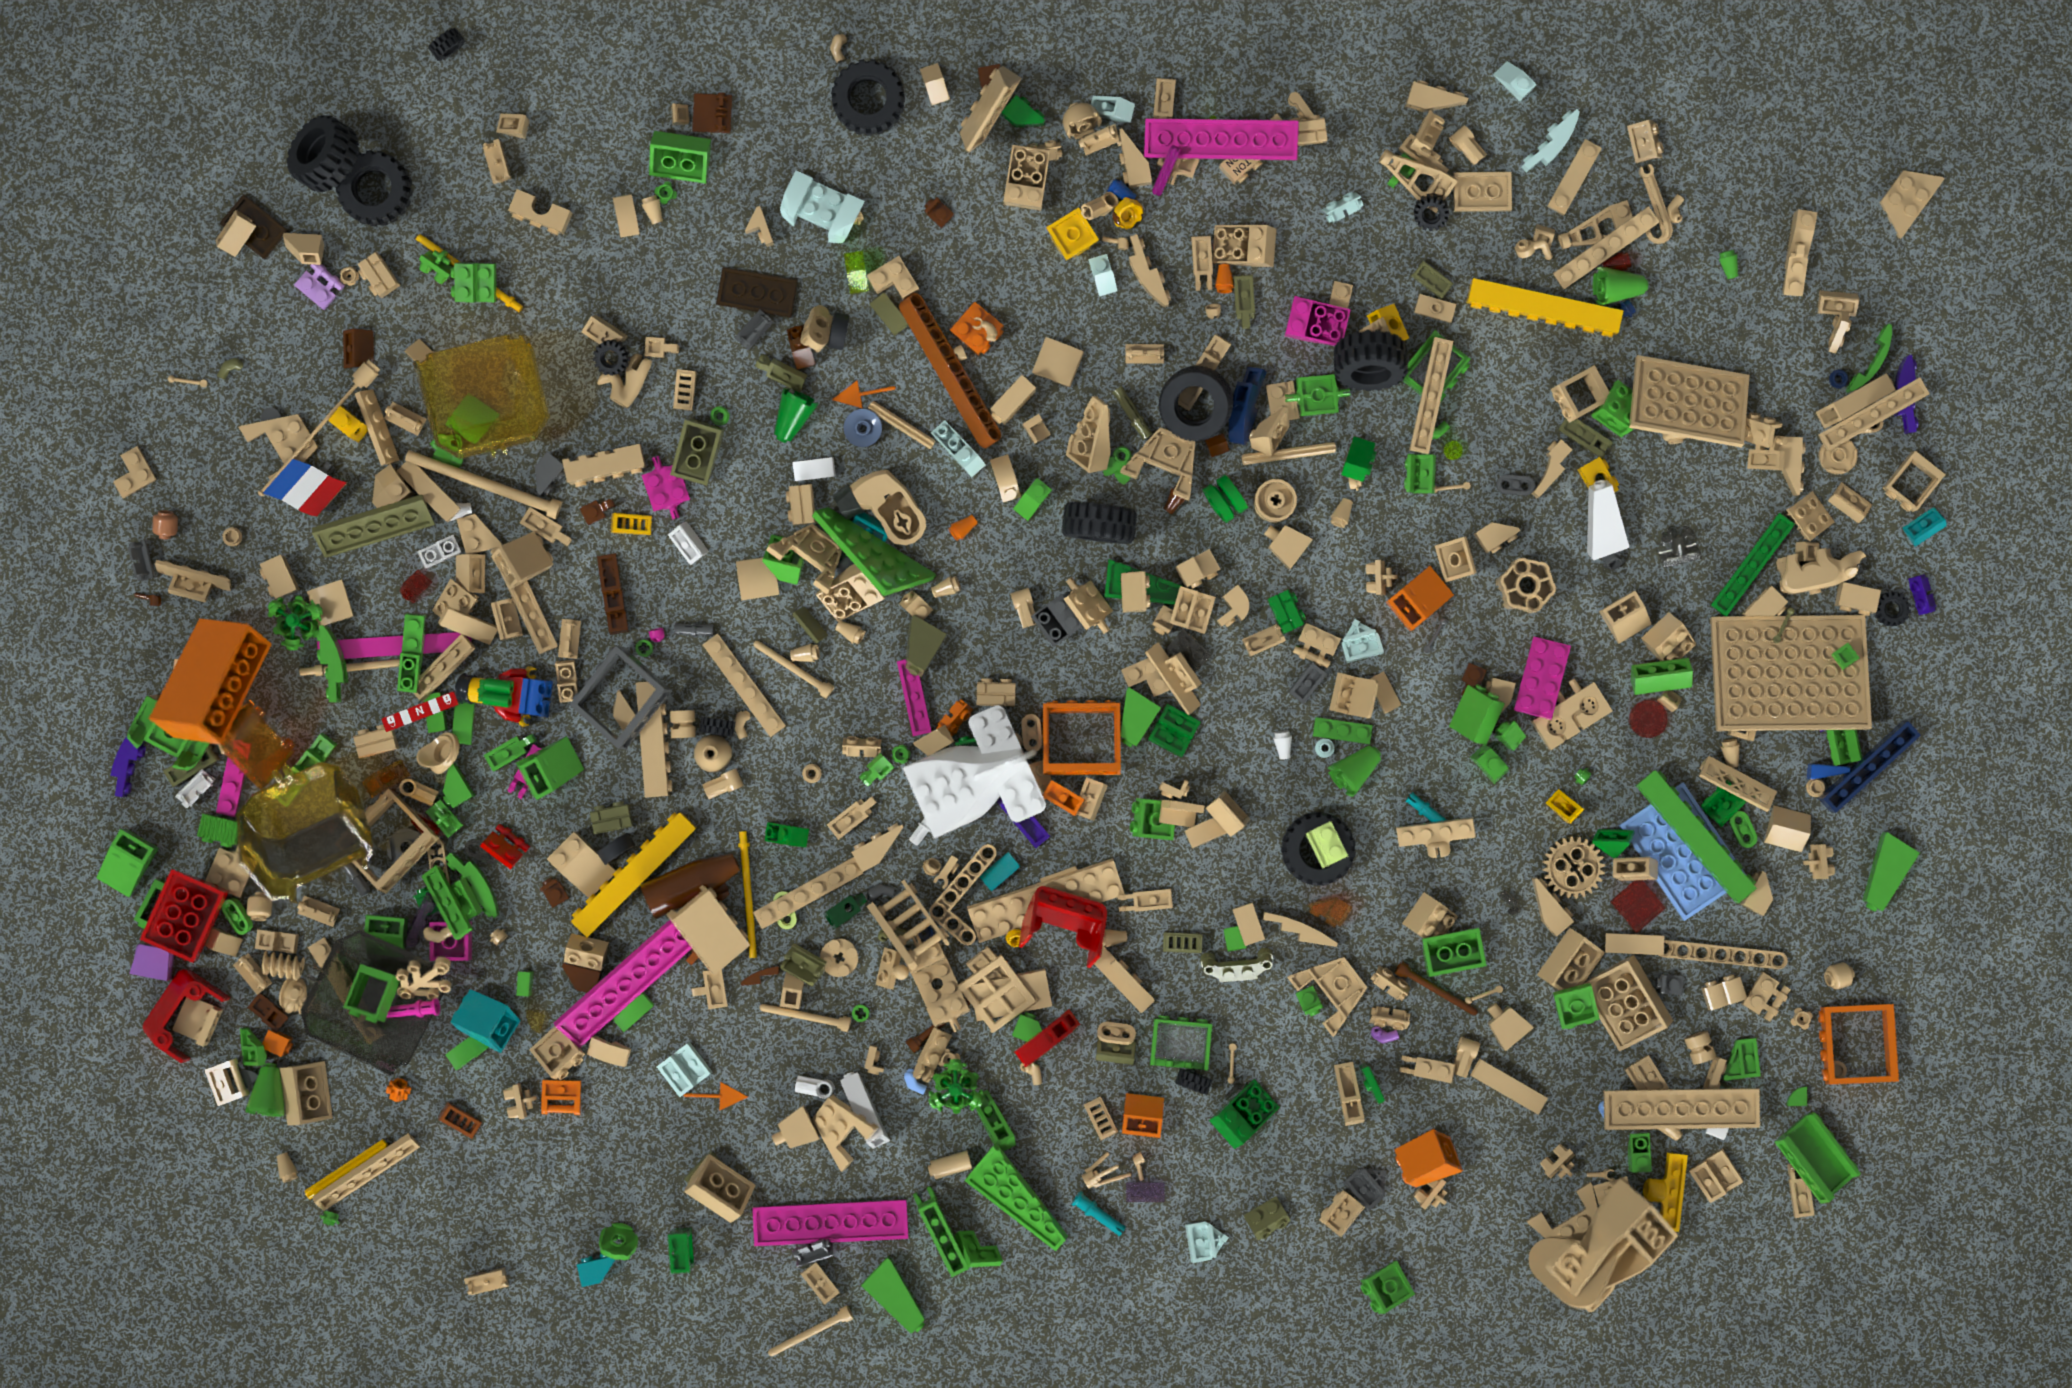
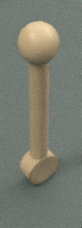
(203, 383)
(1466, 486)
(1498, 989)
(1232, 1047)

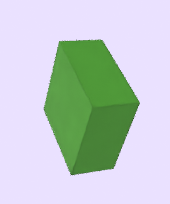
(524, 983)

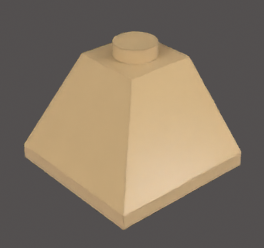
(1270, 432)

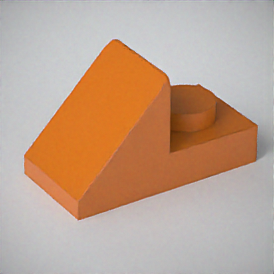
(1063, 797)

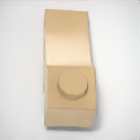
(1557, 453)

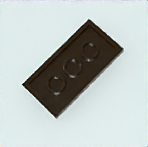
(756, 291)

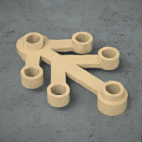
(410, 990)

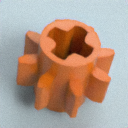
(398, 1090)

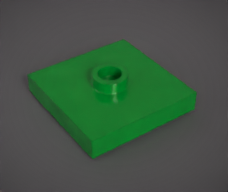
(1371, 1084)

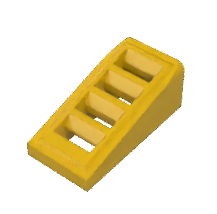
(614, 524)

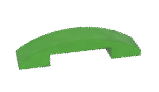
(1884, 341)

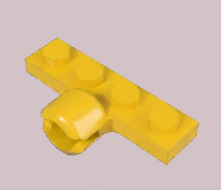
(1669, 1189)

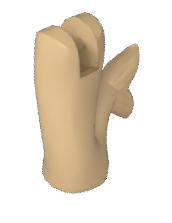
(626, 394)

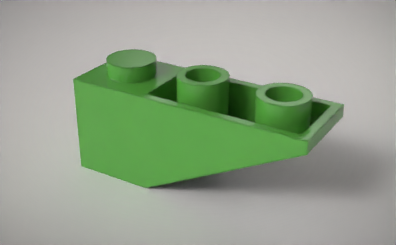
(1509, 734)

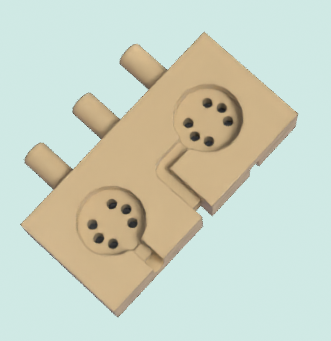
(1576, 711)

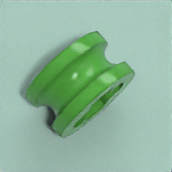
(648, 652)
(865, 1009)

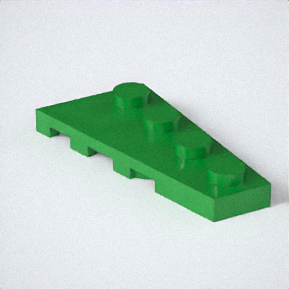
(1159, 589)

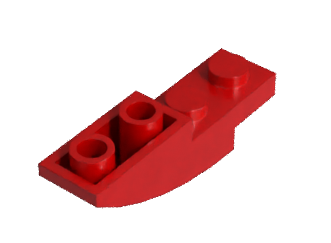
(1047, 1038)

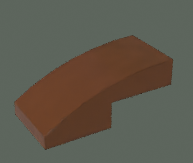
(755, 978)
(268, 1012)

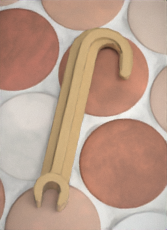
(1658, 206)

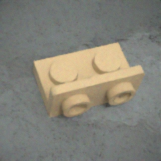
(1645, 141)

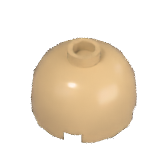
(1080, 120)

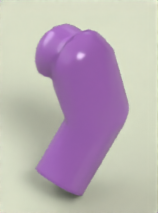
(1383, 1036)

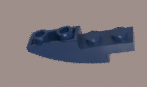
(1244, 404)

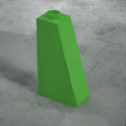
(1888, 870)
(892, 1292)

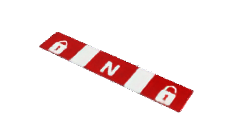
(419, 711)

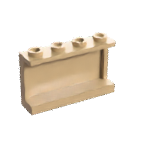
(710, 930)

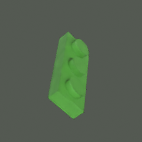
(1342, 730)

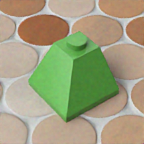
(786, 569)

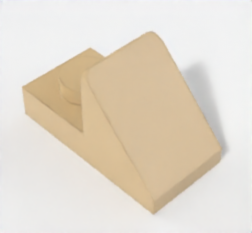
(758, 222)

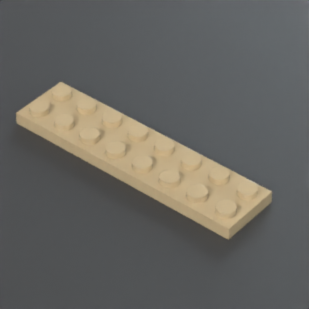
(1006, 912)
(1681, 1109)

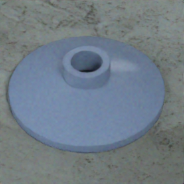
(857, 419)

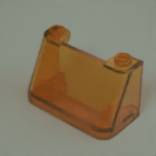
(256, 746)

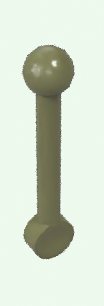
(1776, 639)

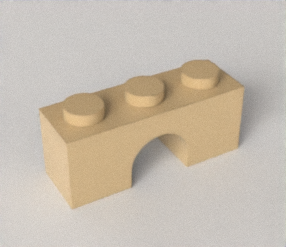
(555, 219)

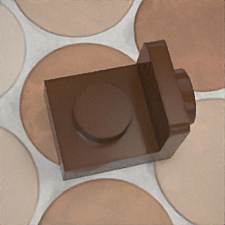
(938, 212)
(554, 891)

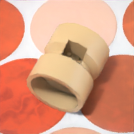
(683, 724)
(1700, 1047)

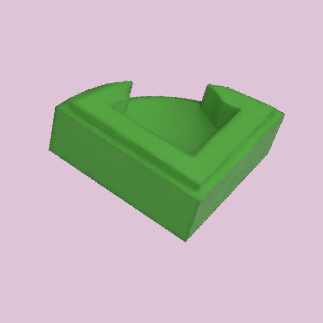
(1798, 1097)

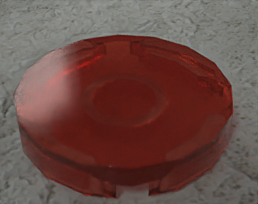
(1648, 719)

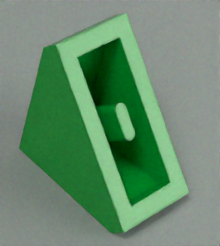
(1613, 841)

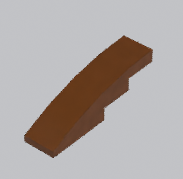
(612, 594)

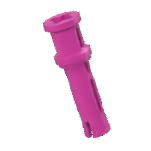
(419, 1009)

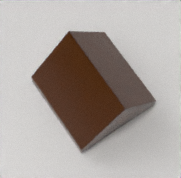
(1217, 445)

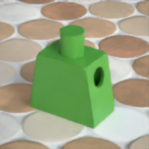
(1490, 763)

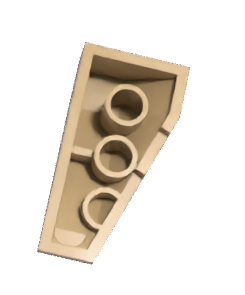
(1091, 441)

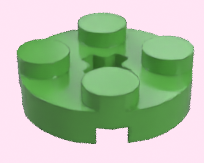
(614, 1250)

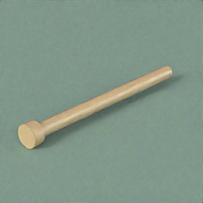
(551, 507)

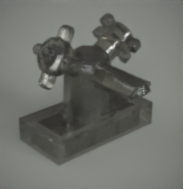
(1680, 551)

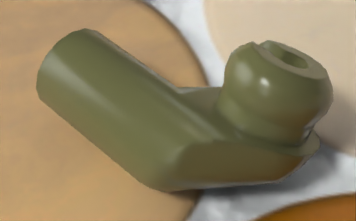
(228, 365)
(883, 937)

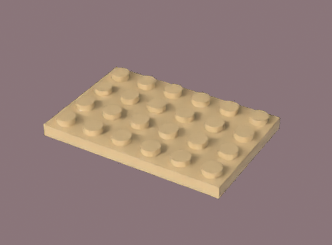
(1689, 401)

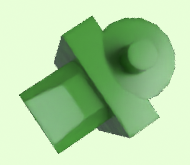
(437, 262)
(444, 818)

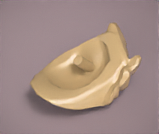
(292, 995)

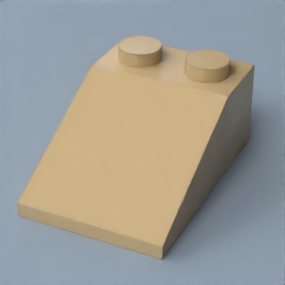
(581, 864)

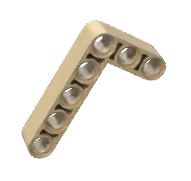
(960, 891)

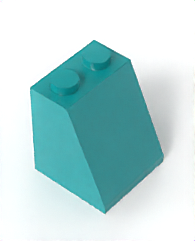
(485, 1020)

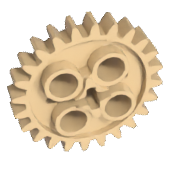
(1587, 857)

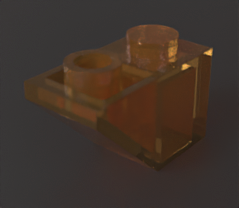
(1332, 909)

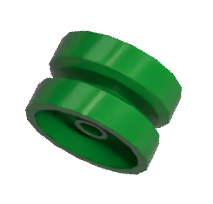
(1225, 498)

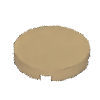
(1837, 462)

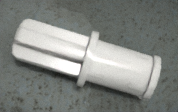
(920, 832)

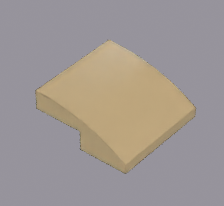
(1058, 362)
(756, 579)
(334, 602)
(1192, 610)
(1716, 1175)

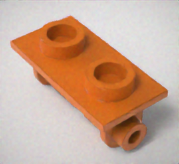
(961, 712)

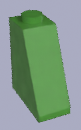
(1137, 717)

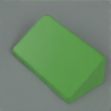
(436, 722)

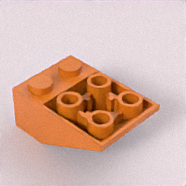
(1419, 598)

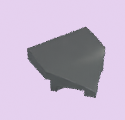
(1367, 1186)

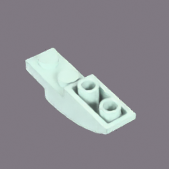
(1557, 138)

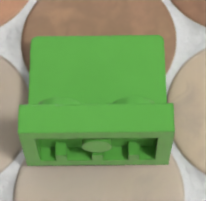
(1616, 409)

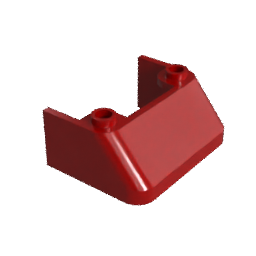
(1069, 913)
(183, 985)

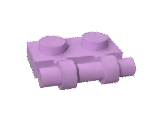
(316, 290)

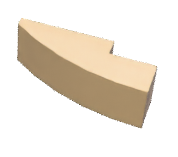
(1349, 1093)

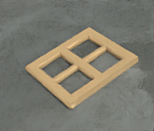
(997, 993)

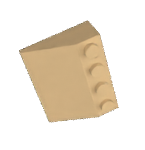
(989, 107)
(1628, 1003)

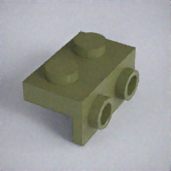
(1267, 1218)

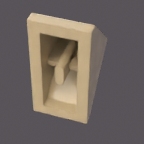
(934, 84)
(513, 125)
(223, 942)

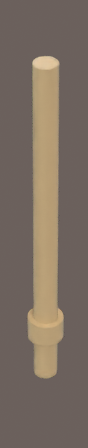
(319, 670)

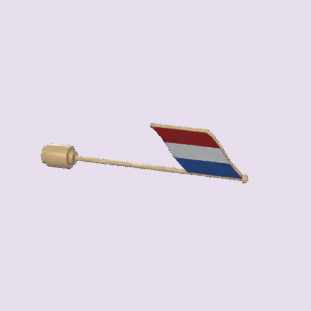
(302, 483)

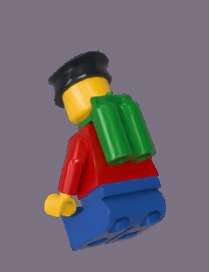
(508, 694)

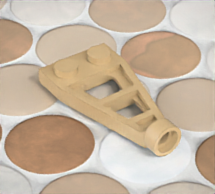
(1442, 183)
(1618, 213)

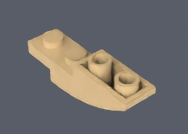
(1149, 279)

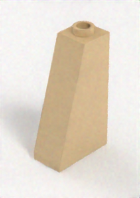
(1855, 401)

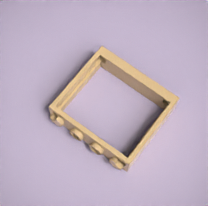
(410, 856)

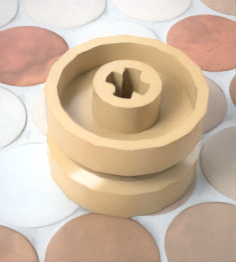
(1283, 493)

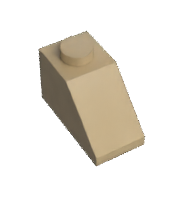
(1767, 604)

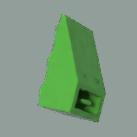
(550, 767)
(126, 862)

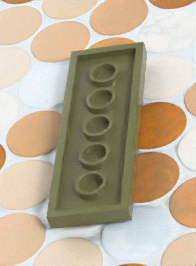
(373, 526)

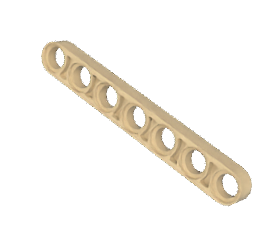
(1730, 954)

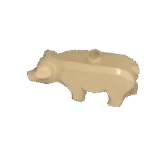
(1816, 575)

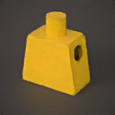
(348, 424)

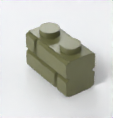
(611, 818)

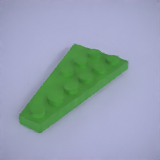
(1006, 1188)

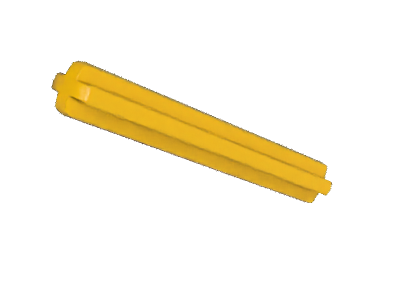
(346, 1168)

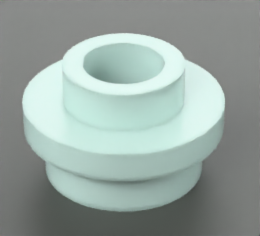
(1330, 748)

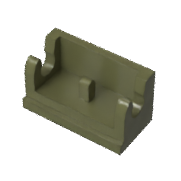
(803, 965)

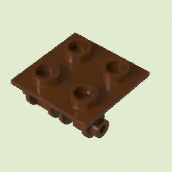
(712, 113)

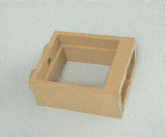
(1596, 386)
(1012, 400)
(1925, 466)

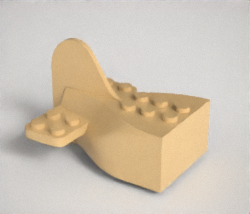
(1618, 1245)

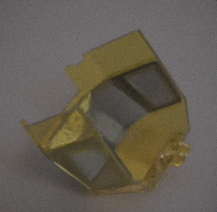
(302, 829)

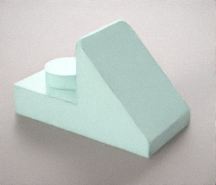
(1103, 275)

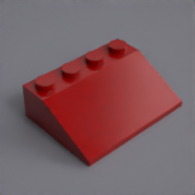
(184, 915)

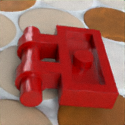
(501, 849)

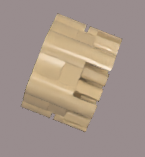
(1509, 585)

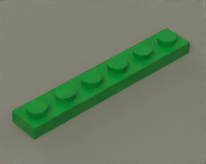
(1752, 564)

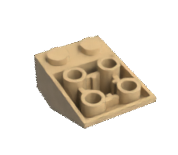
(1026, 177)
(1244, 245)
(849, 594)

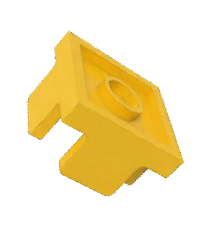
(1072, 234)

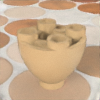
(721, 756)

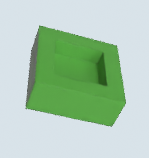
(1845, 656)

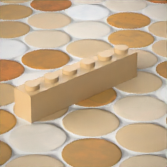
(654, 747)

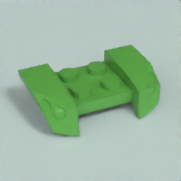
(142, 728)

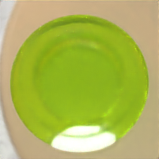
(1453, 450)

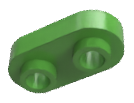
(1742, 829)
(237, 916)

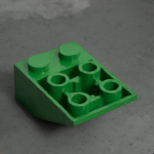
(1244, 1114)

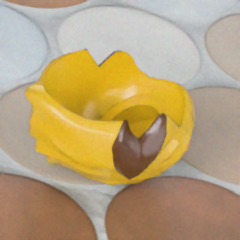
(1127, 213)

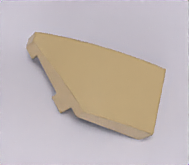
(622, 711)

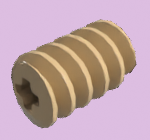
(282, 966)

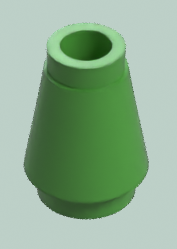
(1729, 263)

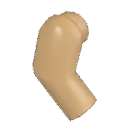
(836, 45)
(1673, 209)
(740, 720)
(435, 936)
(1034, 1070)

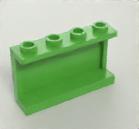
(1817, 1157)

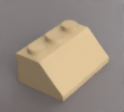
(1570, 961)
(306, 1093)
(720, 1188)

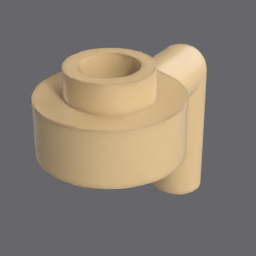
(1526, 248)

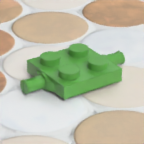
(1317, 395)

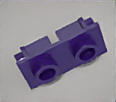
(1923, 602)

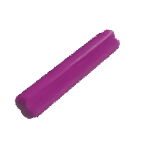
(1166, 170)

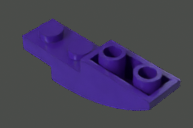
(1904, 376)
(124, 767)

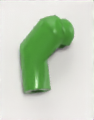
(1440, 430)

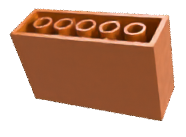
(210, 681)

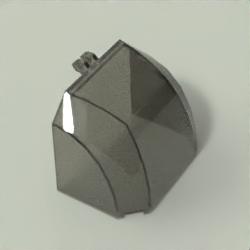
(375, 1044)

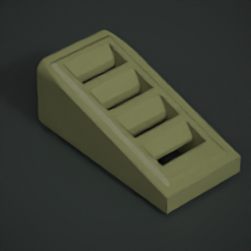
(1166, 935)

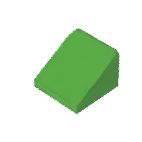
(1233, 939)

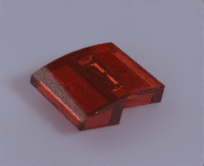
(1637, 905)

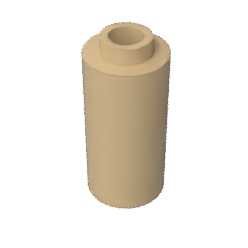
(950, 1165)

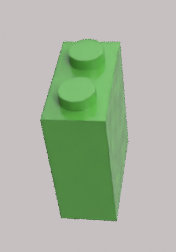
(1477, 714)

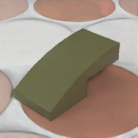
(889, 314)

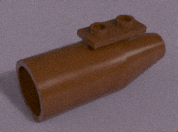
(683, 884)

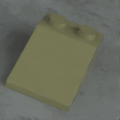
(697, 451)

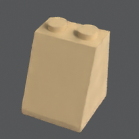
(522, 559)

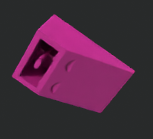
(1316, 321)

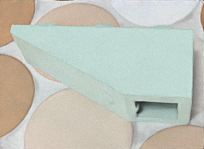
(958, 448)

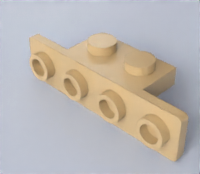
(190, 582)
(1177, 676)
(1126, 983)

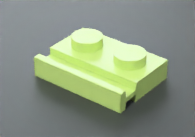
(1326, 844)

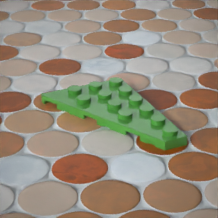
(878, 561)

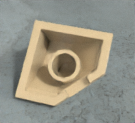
(390, 487)

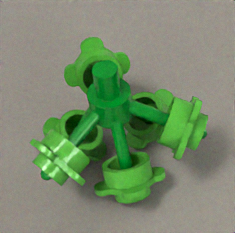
(287, 626)
(956, 1100)

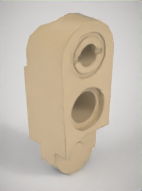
(817, 328)

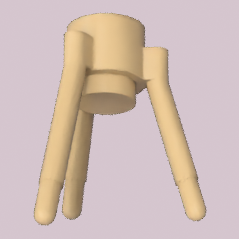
(1093, 1178)

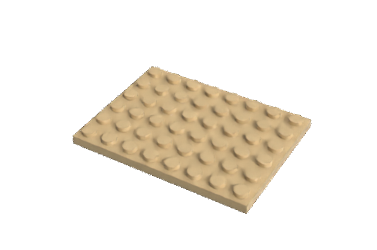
(1790, 681)

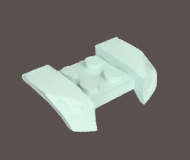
(820, 206)

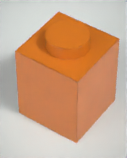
(277, 1043)

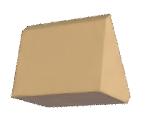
(680, 114)
(1670, 700)

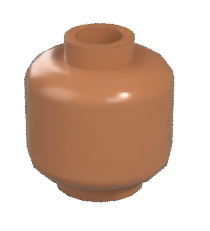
(165, 524)

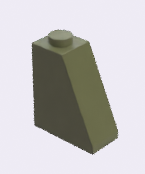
(922, 645)

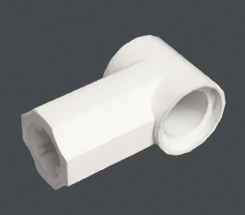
(812, 1086)

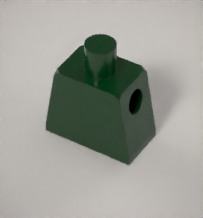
(838, 915)

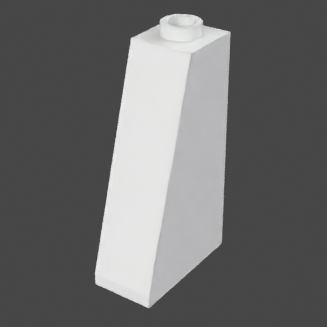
(1605, 524)
(862, 1104)

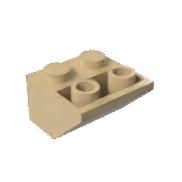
(1134, 592)
(1626, 616)
(1669, 639)
(1429, 918)

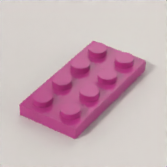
(1542, 678)

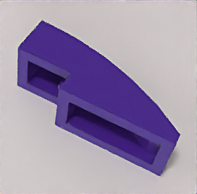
(1030, 828)

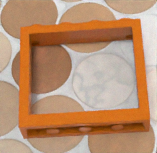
(1081, 768)
(1890, 1046)

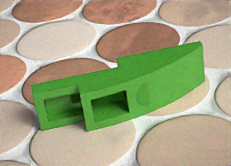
(411, 653)
(332, 655)
(480, 886)

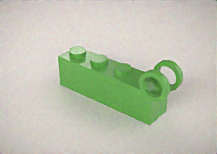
(941, 1233)

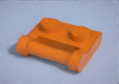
(561, 1091)

